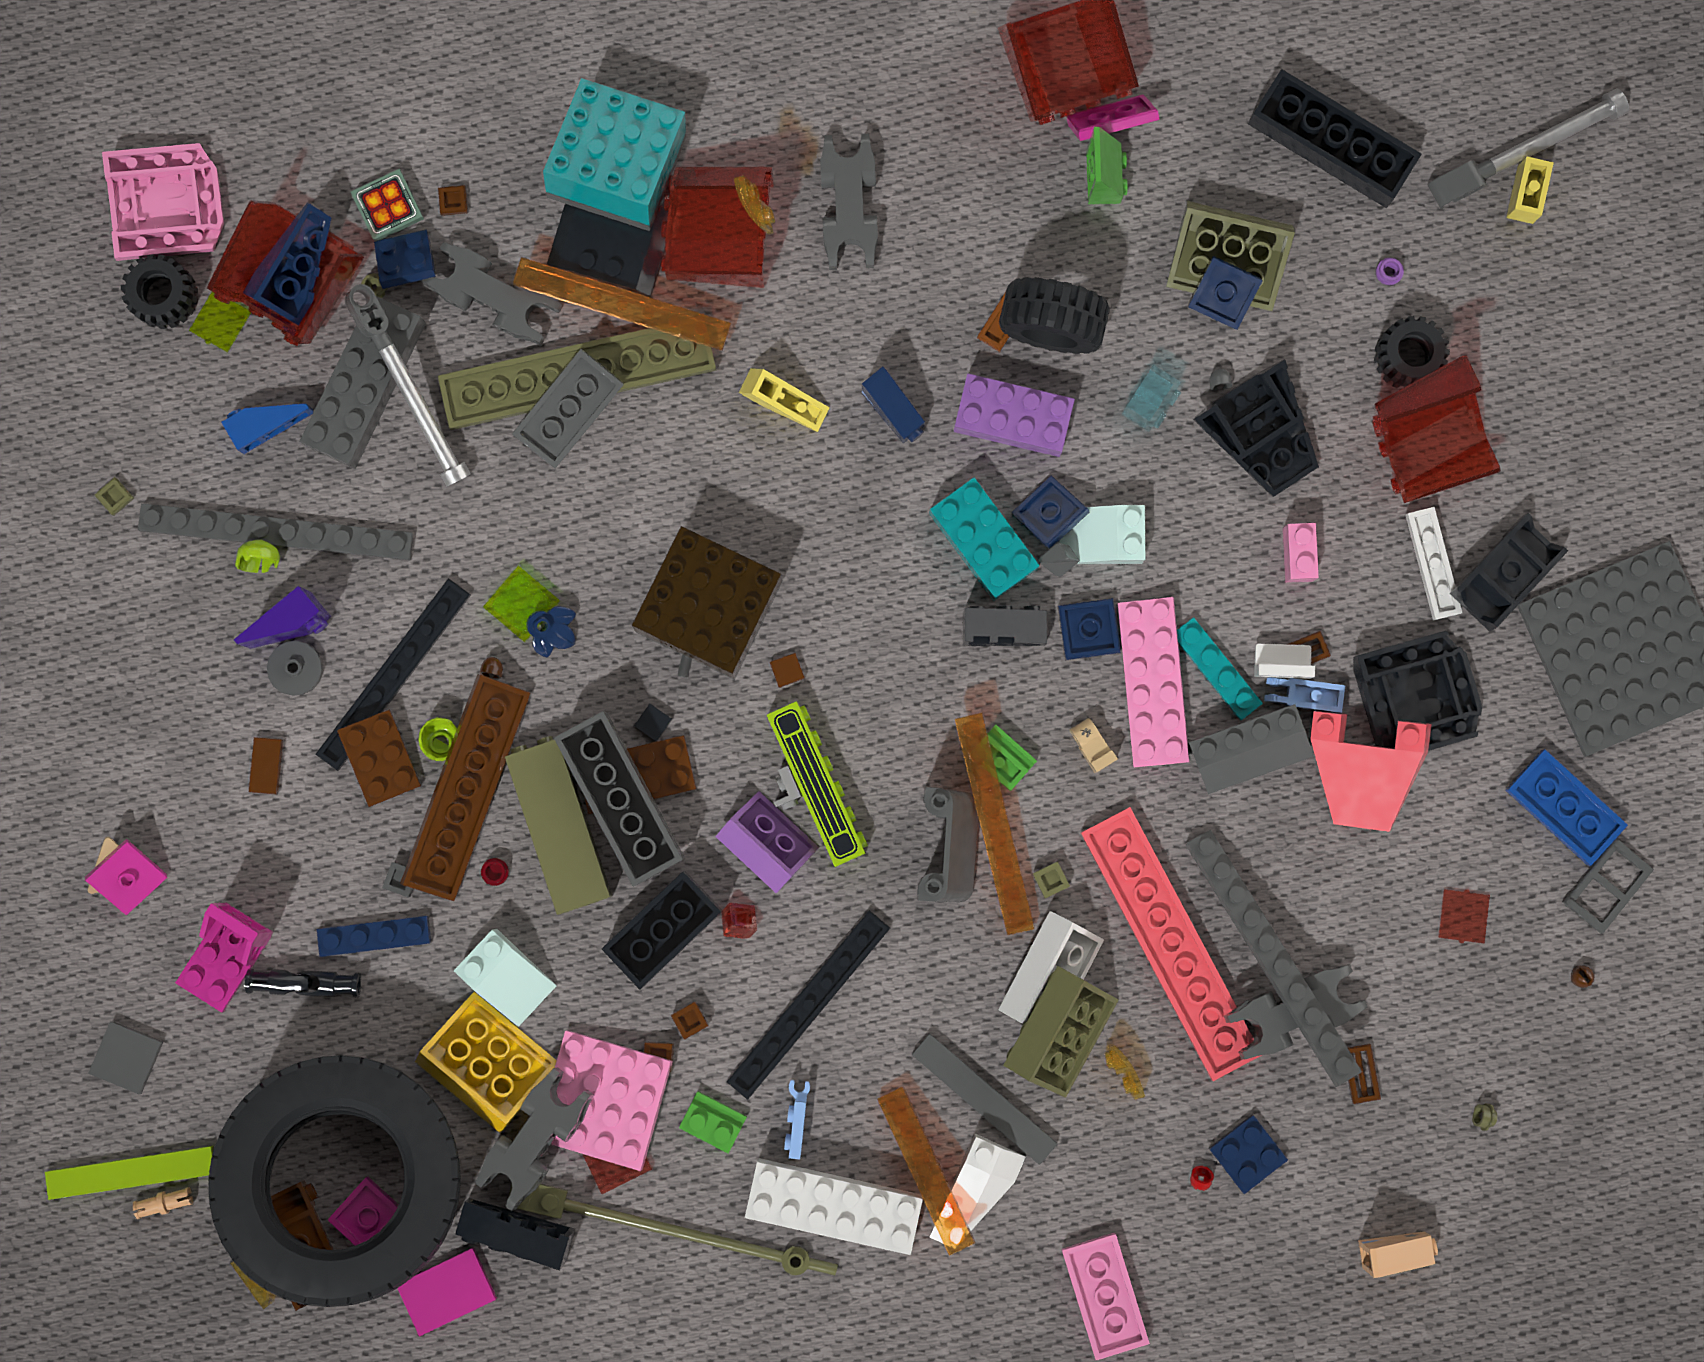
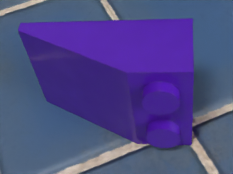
(290, 618)

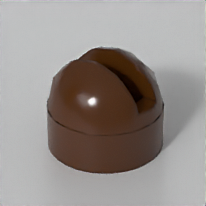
(491, 666)
(1578, 980)

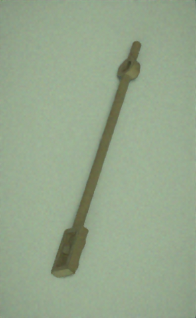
(552, 1201)

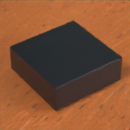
(653, 722)

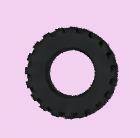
(1054, 315)

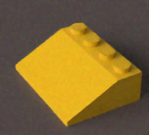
(485, 1061)

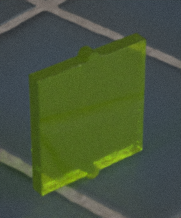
(220, 322)

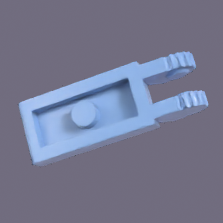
(1308, 694)

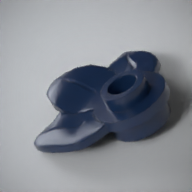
(554, 633)

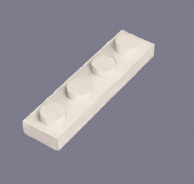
(1433, 563)

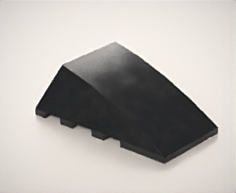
(1263, 429)

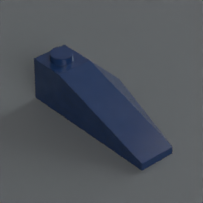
(289, 271)

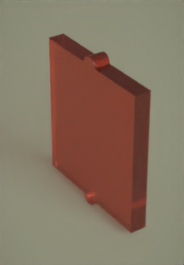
(1464, 916)

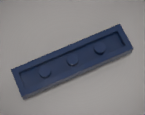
(373, 936)

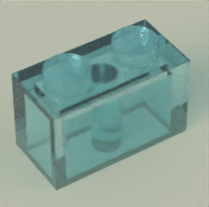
(1151, 399)

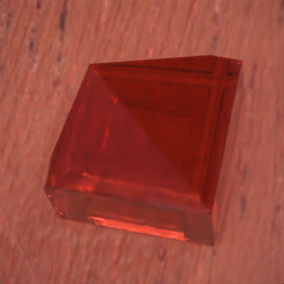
(739, 920)

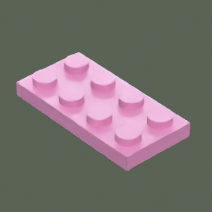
(1105, 1296)

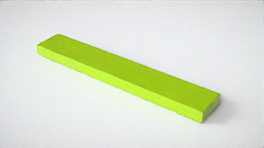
(128, 1172)

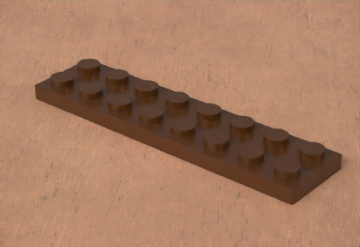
(465, 788)

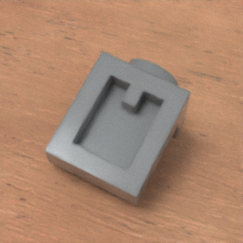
(787, 783)

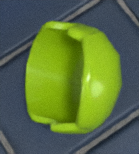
(251, 553)
(429, 744)

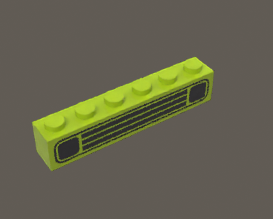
(816, 784)

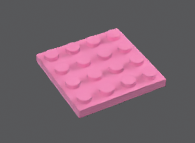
(625, 1098)

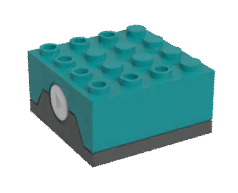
(615, 154)

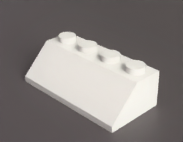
(1056, 944)

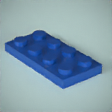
(1566, 807)

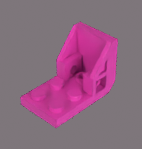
(222, 958)

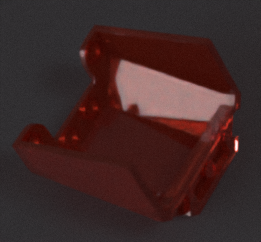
(1069, 58)
(709, 229)
(252, 241)
(1435, 432)

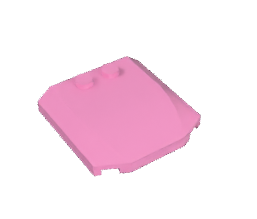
(153, 205)

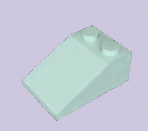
(1109, 535)
(505, 977)

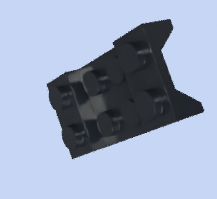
(1507, 573)

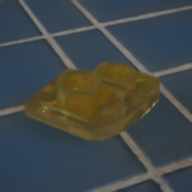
(756, 209)
(1120, 1064)

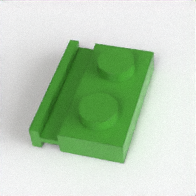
(1009, 757)
(713, 1122)

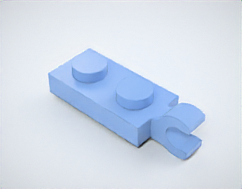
(796, 1116)

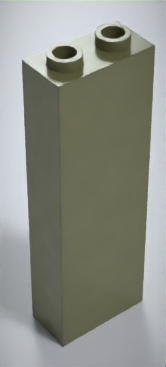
(558, 826)

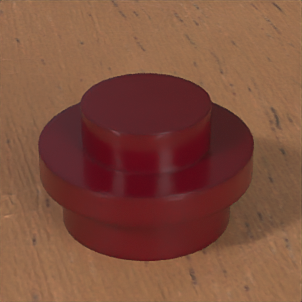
(495, 871)

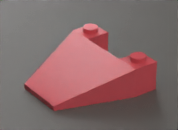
(1362, 781)

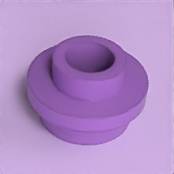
(1395, 265)

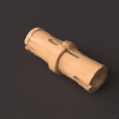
(163, 1203)

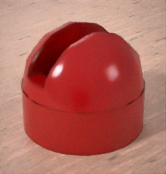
(1203, 1172)

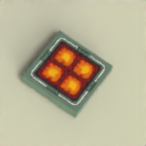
(387, 205)

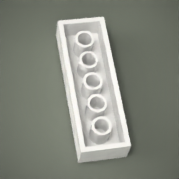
(834, 1206)

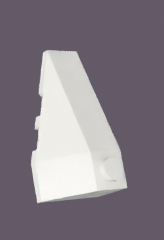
(983, 1179)

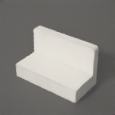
(1283, 661)

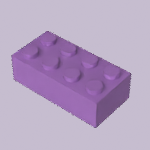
(1014, 415)

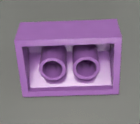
(767, 841)

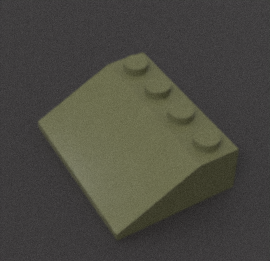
(1236, 238)
(1060, 1032)

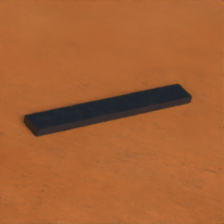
(398, 666)
(808, 1005)

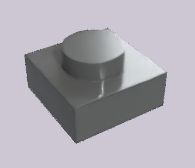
(394, 878)

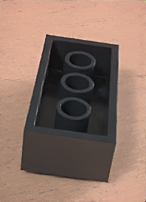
(662, 930)

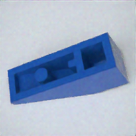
(259, 424)

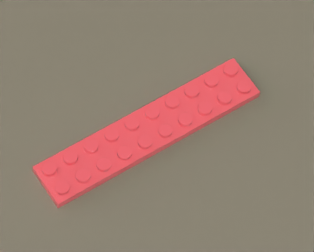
(1169, 941)

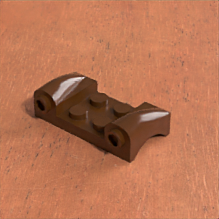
(297, 1214)

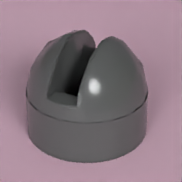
(1220, 376)

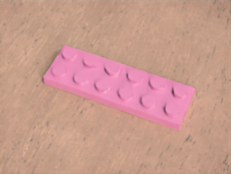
(1153, 682)

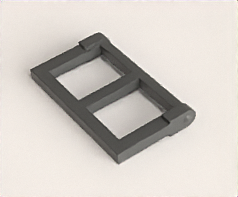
(1623, 898)

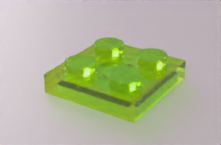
(517, 600)

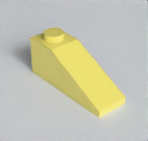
(783, 398)

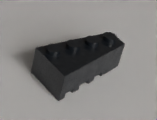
(515, 1233)

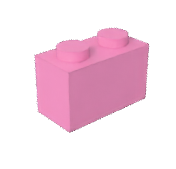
(1300, 552)

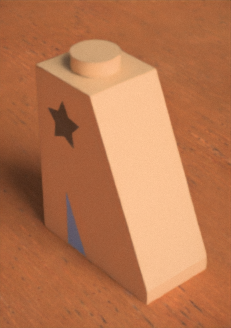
(1397, 1253)

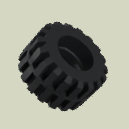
(170, 310)
(1416, 330)

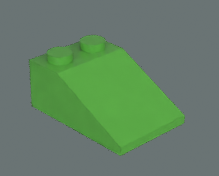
(1105, 168)

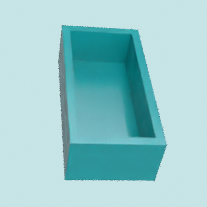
(983, 539)

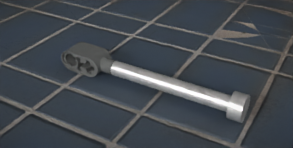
(1471, 177)
(452, 469)

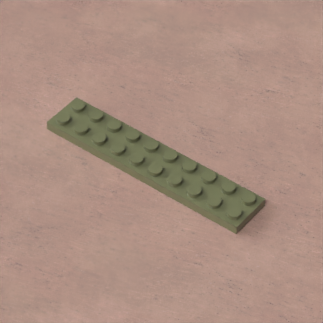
(518, 383)

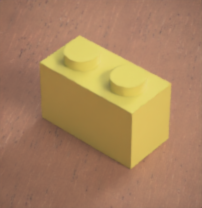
(1529, 190)

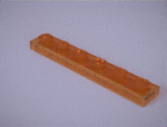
(926, 1171)

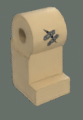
(1092, 745)

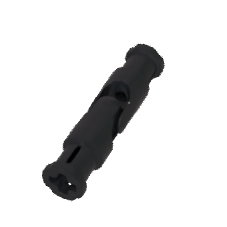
(282, 982)

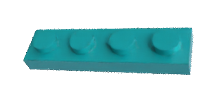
(1217, 669)

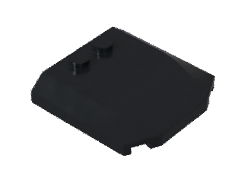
(609, 249)
(1419, 683)

